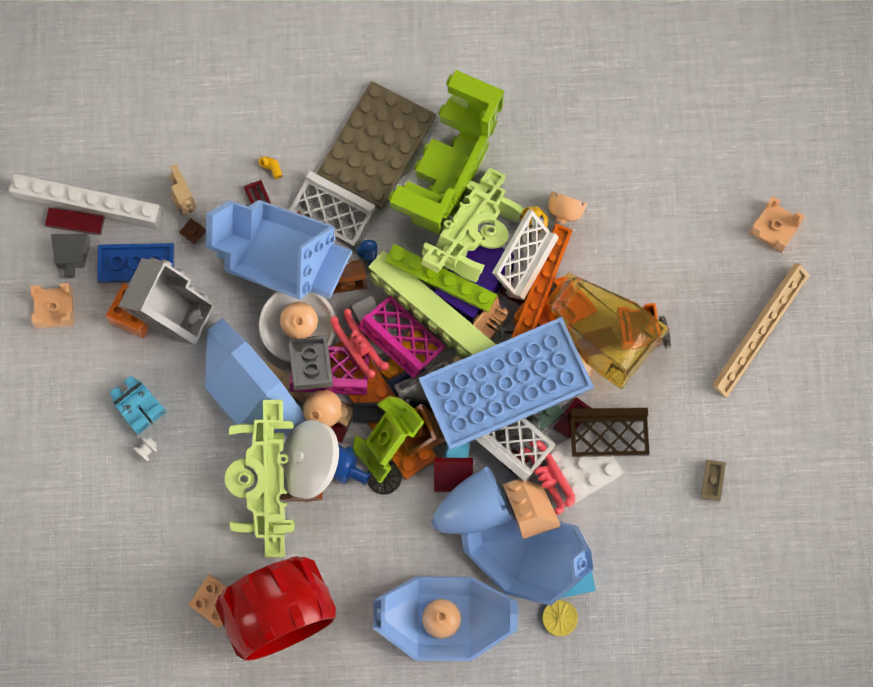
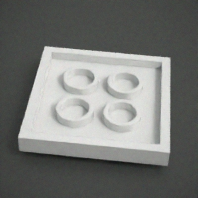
(585, 473)

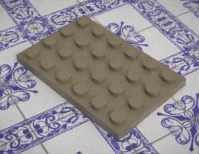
(376, 144)

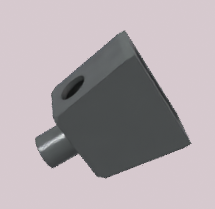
(70, 252)

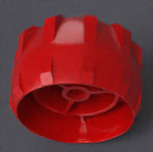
(275, 607)

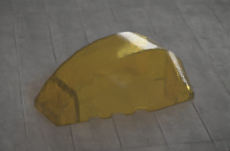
(606, 328)

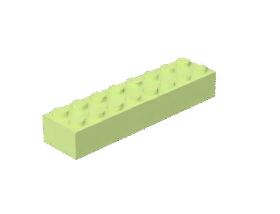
(428, 308)

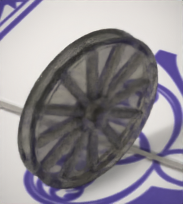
(666, 339)
(390, 482)

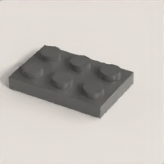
(310, 362)

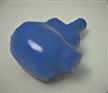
(367, 251)

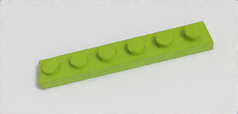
(444, 280)

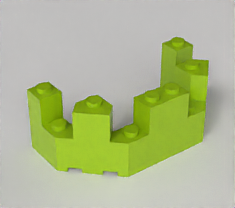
(453, 166)

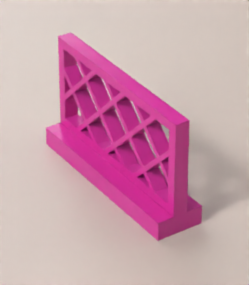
(393, 344)
(341, 385)

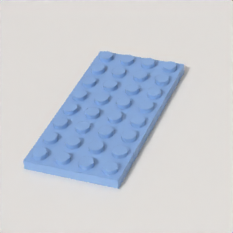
(506, 383)

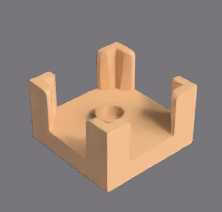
(776, 225)
(52, 306)

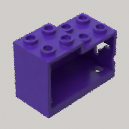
(487, 280)

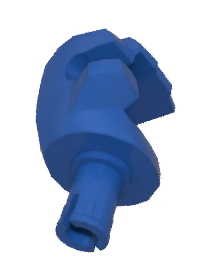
(347, 467)

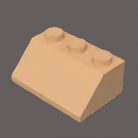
(530, 507)

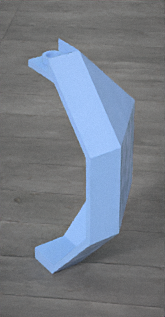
(242, 379)
(532, 567)
(484, 612)

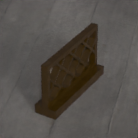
(613, 415)

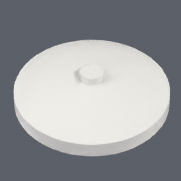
(270, 326)
(312, 459)

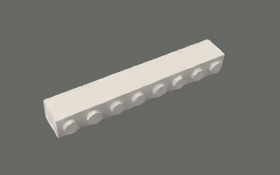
(85, 201)

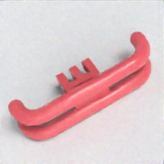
(358, 345)
(550, 476)

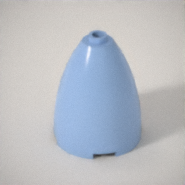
(473, 506)

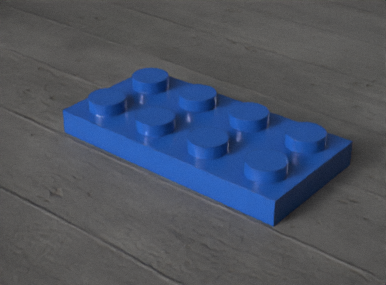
(119, 261)

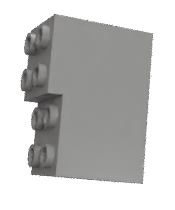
(166, 301)

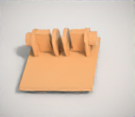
(495, 315)
(206, 598)

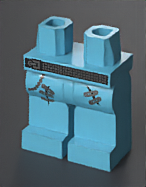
(132, 400)

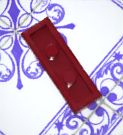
(74, 221)

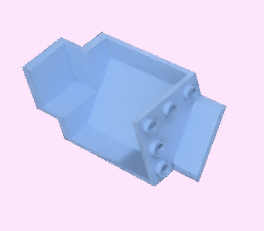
(276, 248)

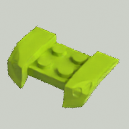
(387, 436)

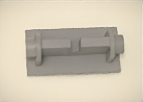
(514, 433)

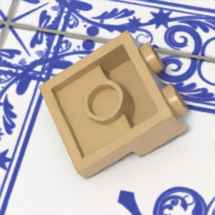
(181, 194)

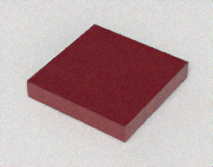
(451, 472)

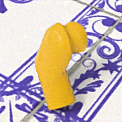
(272, 165)

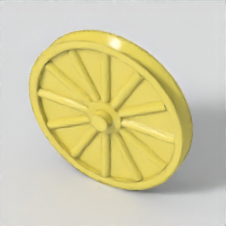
(560, 618)

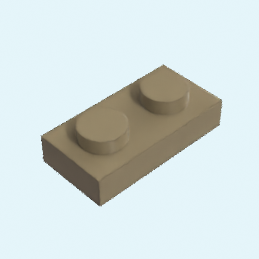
(713, 480)

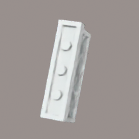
(341, 194)
(532, 259)
(510, 459)

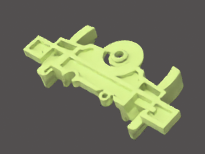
(484, 205)
(265, 460)

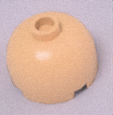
(565, 207)
(298, 320)
(322, 407)
(441, 618)

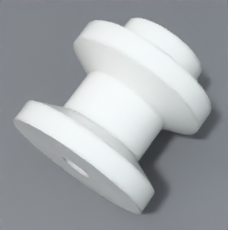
(146, 448)

